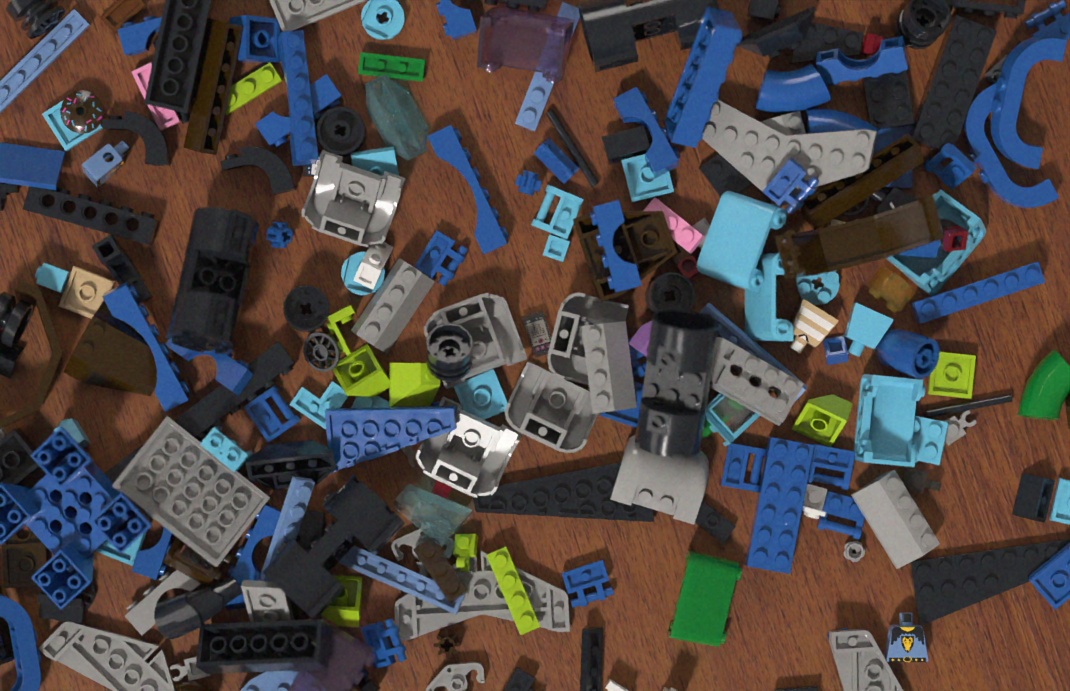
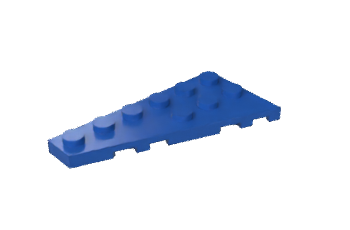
(373, 432)

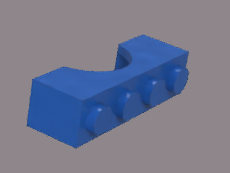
(458, 20)
(137, 37)
(837, 67)
(634, 109)
(277, 128)
(622, 274)
(229, 372)
(265, 526)
(150, 560)

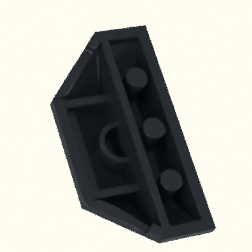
(779, 35)
(278, 462)

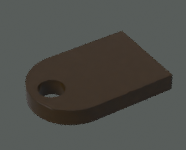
(22, 560)

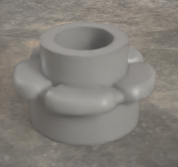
(854, 557)

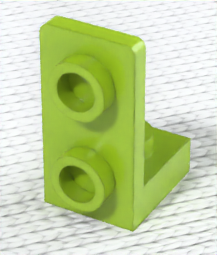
(343, 316)

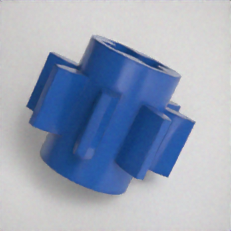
(528, 182)
(279, 234)

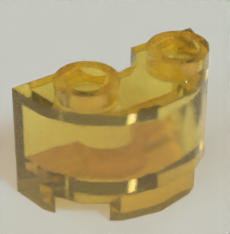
(891, 289)

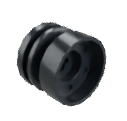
(39, 15)
(922, 22)
(680, 287)
(302, 296)
(449, 352)

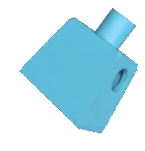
(865, 328)

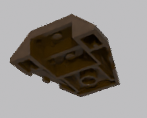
(638, 240)
(113, 356)

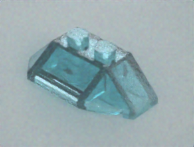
(396, 117)

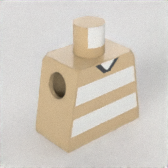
(810, 325)

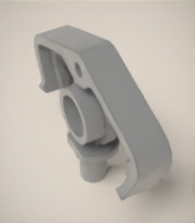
(415, 539)
(454, 674)

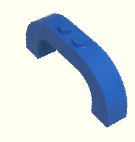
(1009, 95)
(989, 165)
(23, 644)

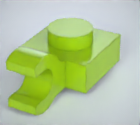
(465, 547)

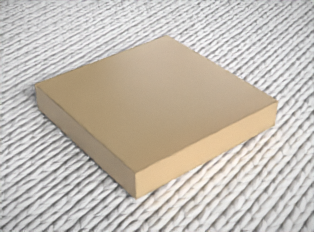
(84, 292)

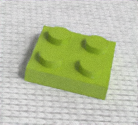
(952, 375)

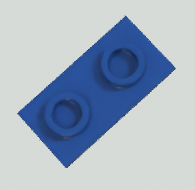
(556, 161)

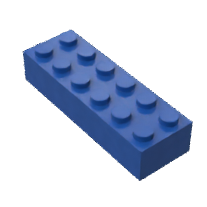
(702, 77)
(779, 505)

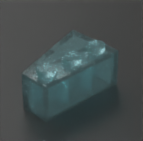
(432, 513)

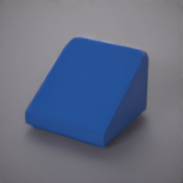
(835, 350)
(236, 603)

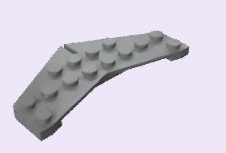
(763, 151)
(483, 598)
(109, 658)
(861, 662)

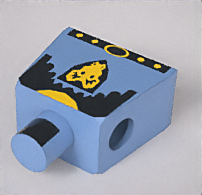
(98, 169)
(905, 641)

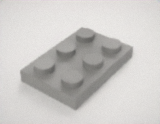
(266, 601)

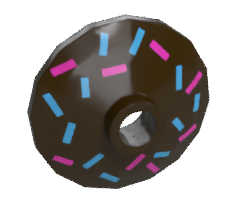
(90, 119)

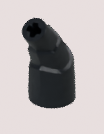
(190, 610)

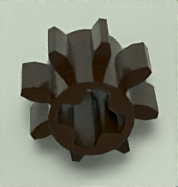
(452, 647)

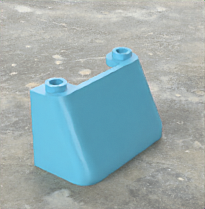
(738, 239)
(933, 273)
(760, 308)
(887, 420)

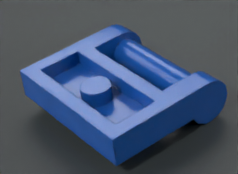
(953, 172)
(265, 417)
(831, 459)
(735, 467)
(843, 507)

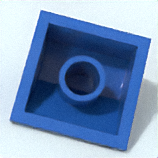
(258, 39)

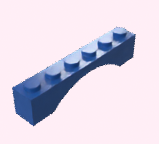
(296, 76)
(487, 231)
(977, 292)
(124, 305)

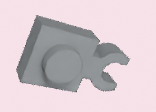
(956, 427)
(188, 669)

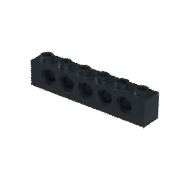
(144, 234)

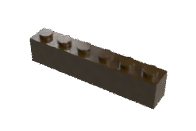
(213, 87)
(845, 193)

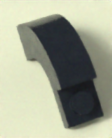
(155, 142)
(277, 171)
(121, 266)

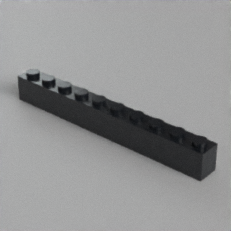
(222, 401)

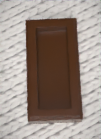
(121, 13)

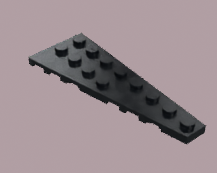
(567, 494)
(963, 579)

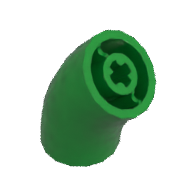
(1046, 389)

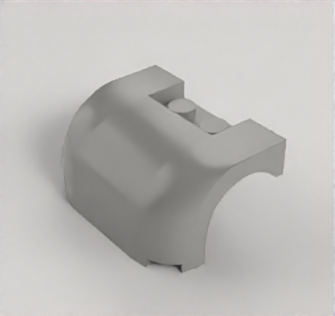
(352, 201)
(491, 329)
(566, 349)
(550, 410)
(470, 455)
(662, 482)

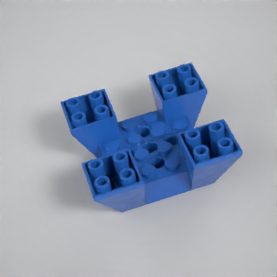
(73, 544)

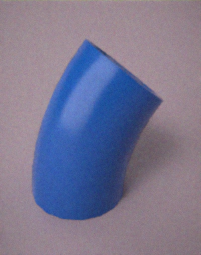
(791, 90)
(833, 121)
(908, 352)

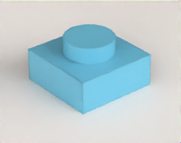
(556, 248)

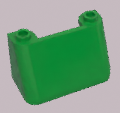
(704, 599)

